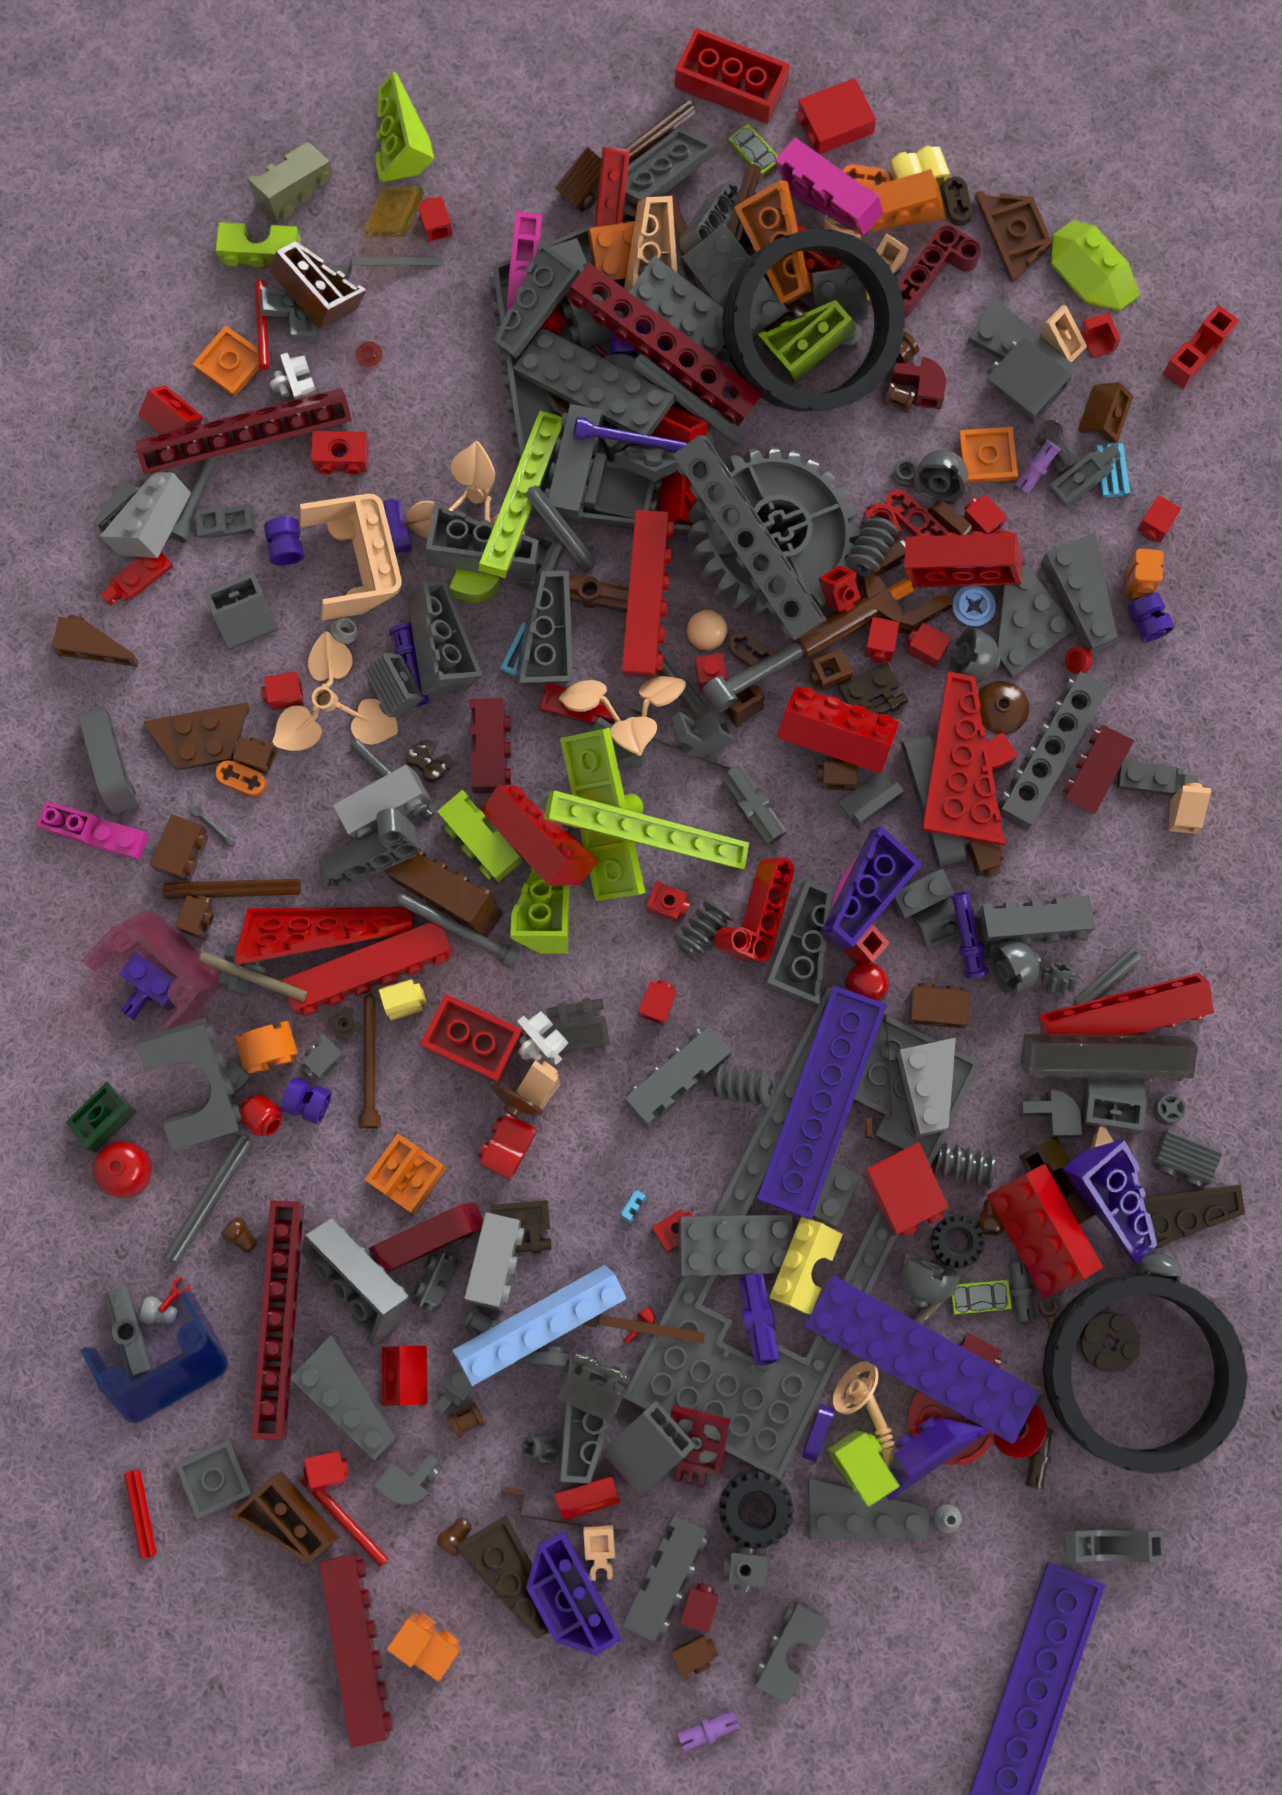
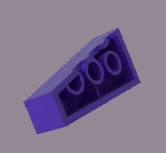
(870, 886)

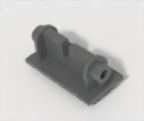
(427, 1289)

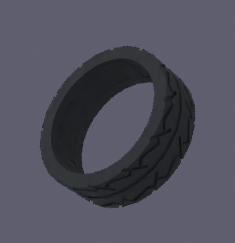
(885, 301)
(1227, 1392)

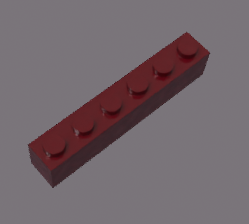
(354, 1650)

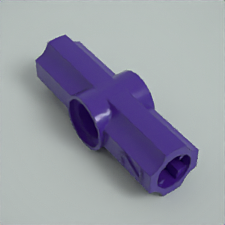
(759, 1319)

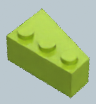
(479, 837)

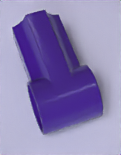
(396, 524)

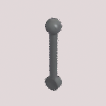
(197, 811)

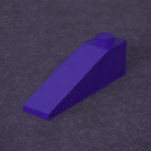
(1112, 1189)

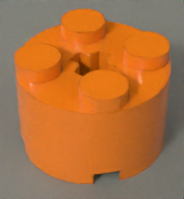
(265, 1046)

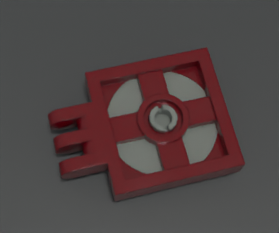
(710, 1437)

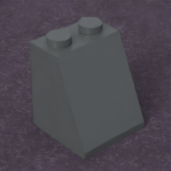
(1028, 379)

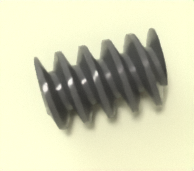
(871, 546)
(702, 929)
(744, 1087)
(965, 1165)

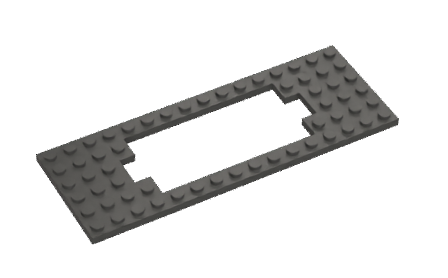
(776, 1400)

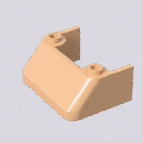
(365, 523)

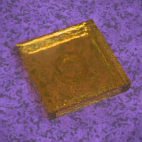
(394, 211)

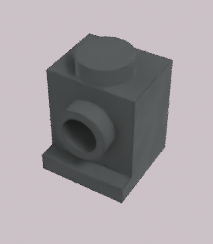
(322, 1058)

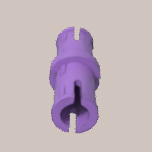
(1037, 466)
(708, 1731)

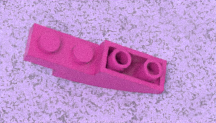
(524, 245)
(92, 831)

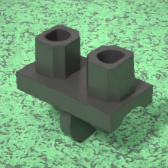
(233, 982)

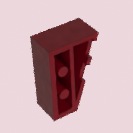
(489, 745)
(1097, 768)

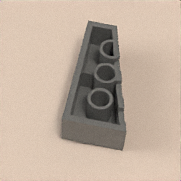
(1082, 591)
(1035, 921)
(800, 951)
(341, 1393)

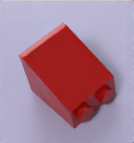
(906, 1190)

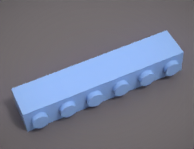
(539, 1324)

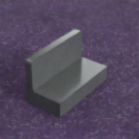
(870, 799)
(938, 923)

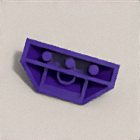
(929, 1449)
(570, 1598)

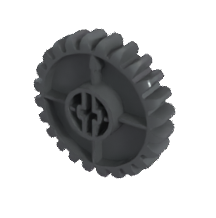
(786, 499)

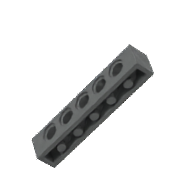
(1090, 694)

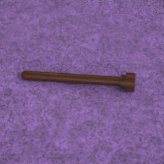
(369, 1116)

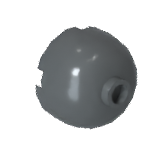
(942, 473)
(976, 655)
(1015, 966)
(927, 1281)

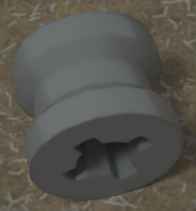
(1173, 1105)

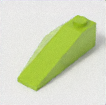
(403, 139)
(542, 916)

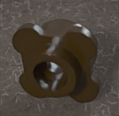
(345, 1016)

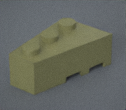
(290, 182)

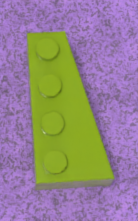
(862, 1466)

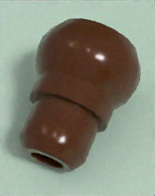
(989, 1221)
(238, 1234)
(454, 1535)

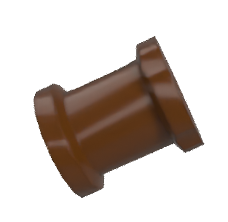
(899, 397)
(466, 1419)

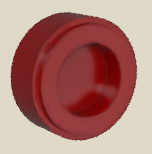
(1078, 660)

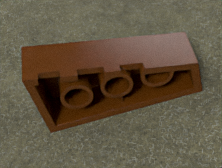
(447, 891)

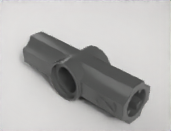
(753, 804)
(121, 1313)

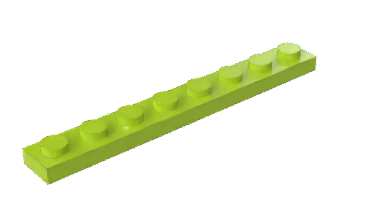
(516, 507)
(646, 830)

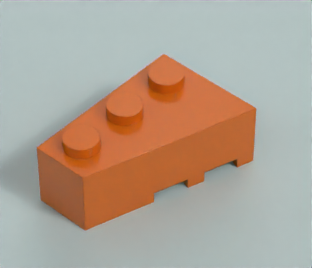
(909, 201)

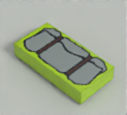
(753, 149)
(981, 1297)

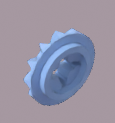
(974, 594)

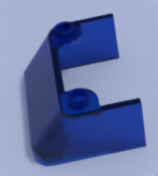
(197, 1366)

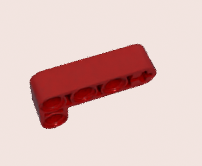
(763, 914)

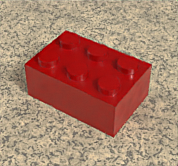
(472, 1039)

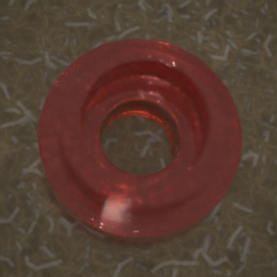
(372, 360)

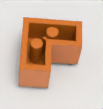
(425, 1646)

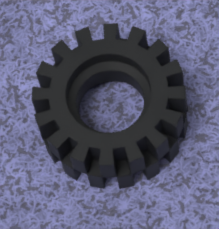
(974, 1237)

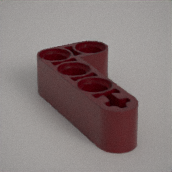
(941, 254)
(427, 1237)

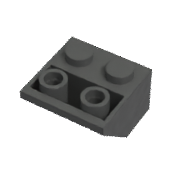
(241, 610)
(1114, 1105)

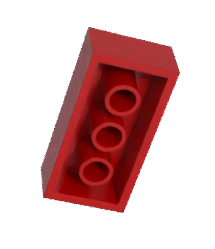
(731, 75)
(963, 559)
(838, 729)
(1044, 1231)

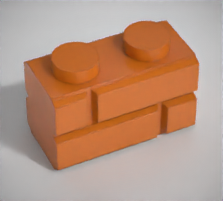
(1143, 573)

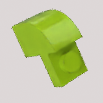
(474, 586)

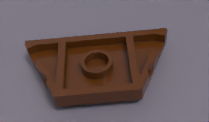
(1015, 230)
(199, 736)

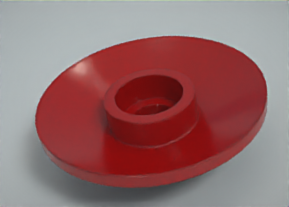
(1028, 1442)

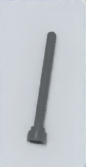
(181, 528)
(505, 953)

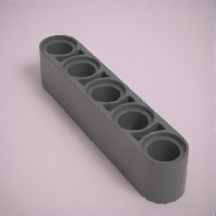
(919, 759)

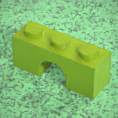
(235, 248)

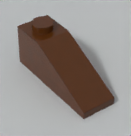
(81, 640)

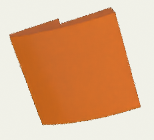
(405, 1174)

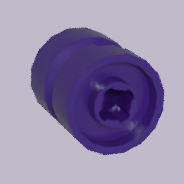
(284, 541)
(1150, 616)
(296, 1097)

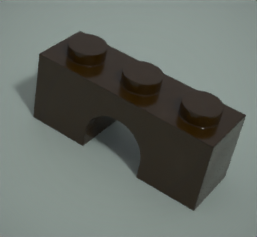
(1056, 1160)

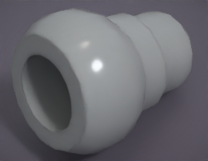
(150, 1313)
(947, 1518)

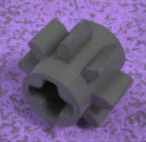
(1058, 979)
(540, 1447)

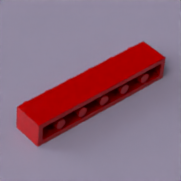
(646, 594)
(369, 967)
(1134, 1010)

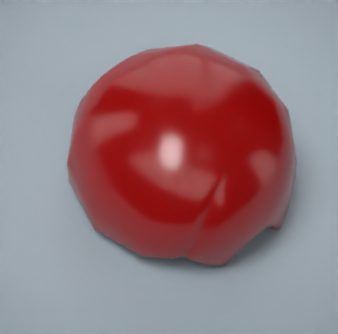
(868, 981)

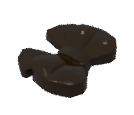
(420, 756)

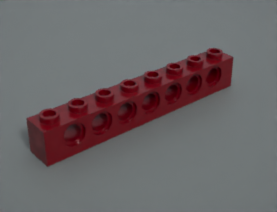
(658, 330)
(243, 431)
(278, 1320)

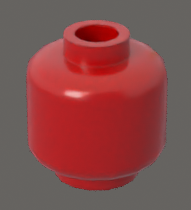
(260, 1115)

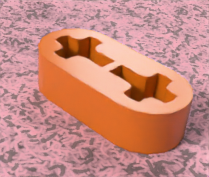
(867, 175)
(243, 773)

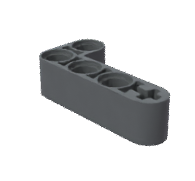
(712, 214)
(107, 761)
(389, 846)

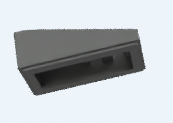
(115, 504)

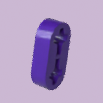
(818, 1433)

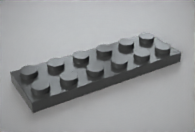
(593, 383)

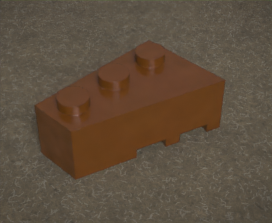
(313, 286)
(287, 1519)

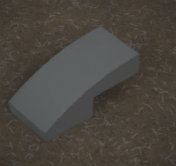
(225, 522)

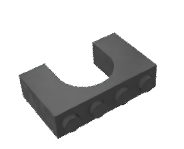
(194, 1045)

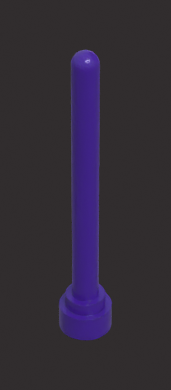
(586, 429)

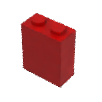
(835, 116)

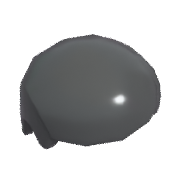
(1160, 1266)

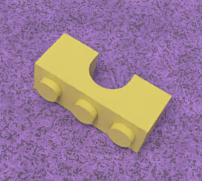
(794, 1282)

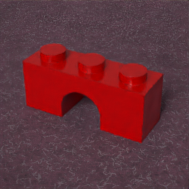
(1201, 348)

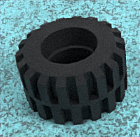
(781, 1518)

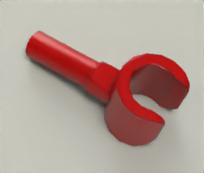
(173, 1295)
(646, 1316)

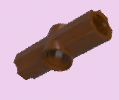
(607, 594)

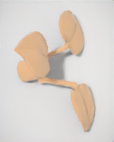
(469, 468)
(297, 727)
(633, 732)

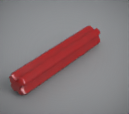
(140, 1514)

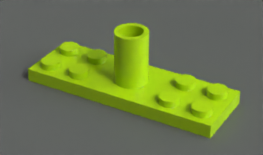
(596, 777)

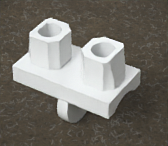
(293, 367)
(535, 1028)

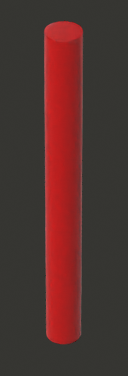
(262, 332)
(350, 1526)

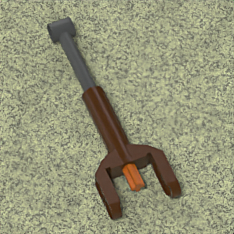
(874, 601)

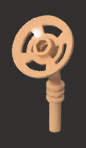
(860, 1394)

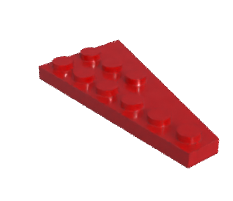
(961, 777)
(290, 931)

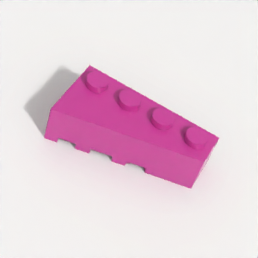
(828, 188)

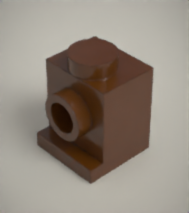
(835, 662)
(749, 703)
(254, 754)
(837, 775)
(985, 858)
(195, 916)
(694, 1656)

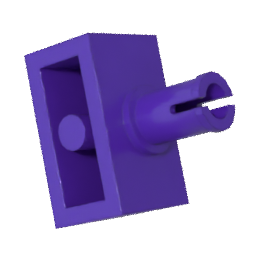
(149, 984)

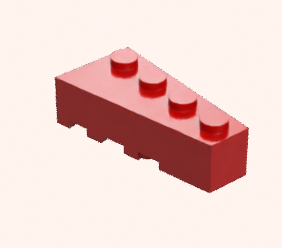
(539, 841)

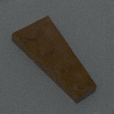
(1190, 1211)
(505, 1568)

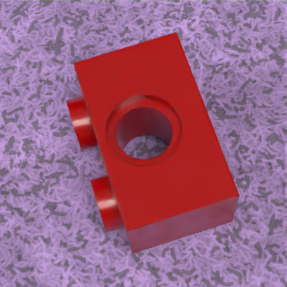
(328, 443)

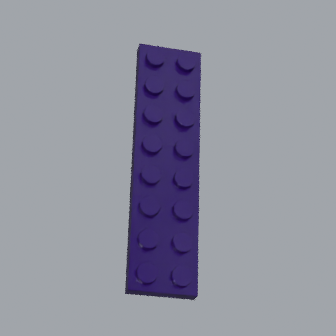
(822, 1102)
(923, 1359)
(1038, 1684)

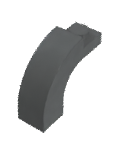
(1113, 1545)

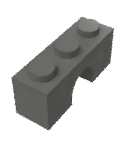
(800, 1626)

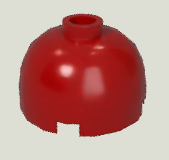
(122, 1169)

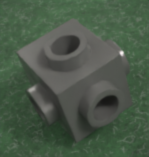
(756, 1574)

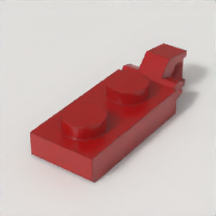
(136, 578)
(551, 704)

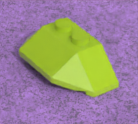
(1093, 266)

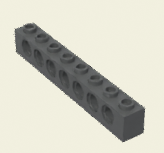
(687, 463)

